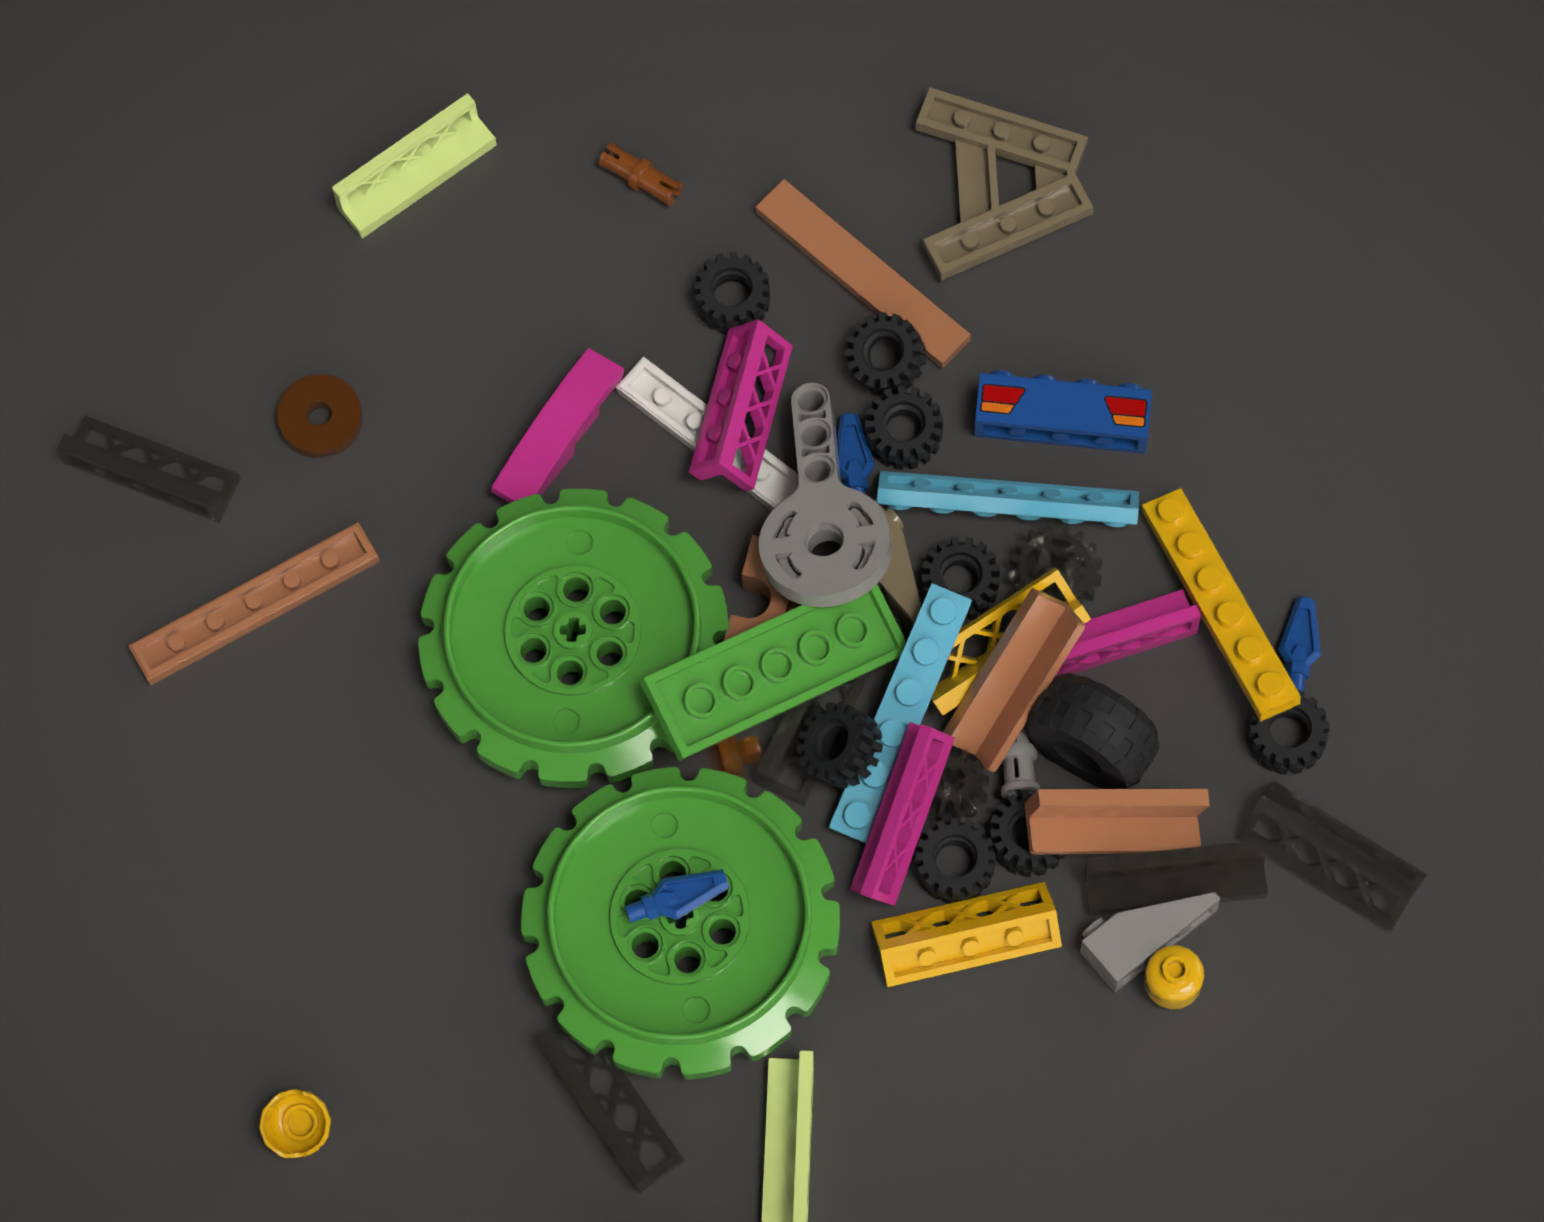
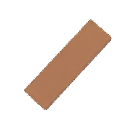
(1014, 677)
(1113, 820)

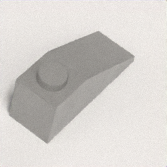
(1127, 941)

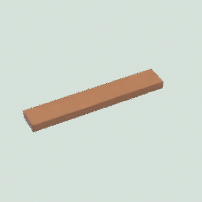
(860, 270)
(254, 603)

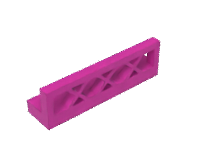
(733, 397)
(1132, 631)
(902, 813)

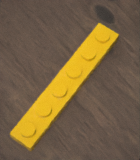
(1221, 605)

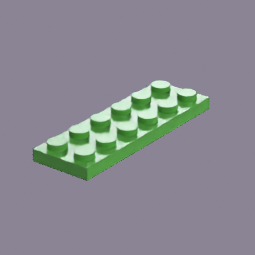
(771, 670)

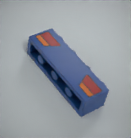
(1063, 412)

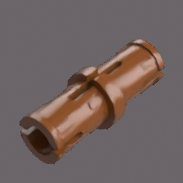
(640, 174)

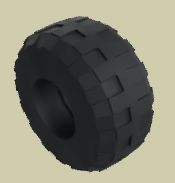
(1093, 732)

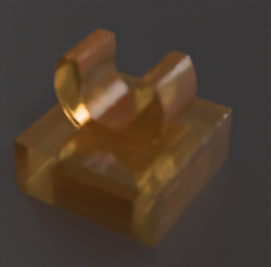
(740, 753)

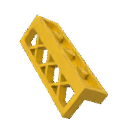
(953, 689)
(967, 938)

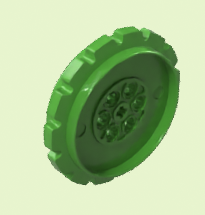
(534, 563)
(646, 1004)

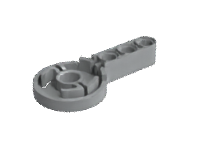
(820, 514)

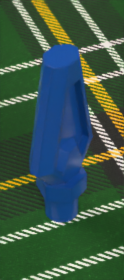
(854, 453)
(1300, 641)
(678, 896)

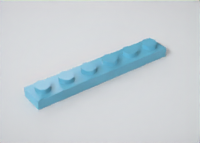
(996, 497)
(903, 703)

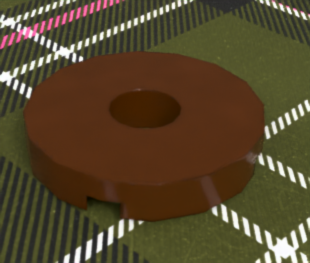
(315, 393)

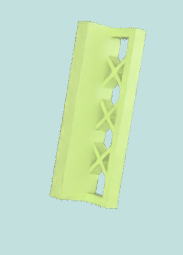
(413, 166)
(788, 1139)

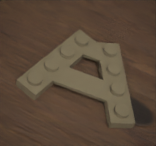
(979, 137)

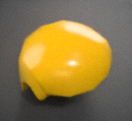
(295, 1123)

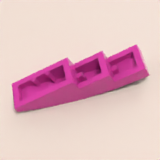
(558, 428)

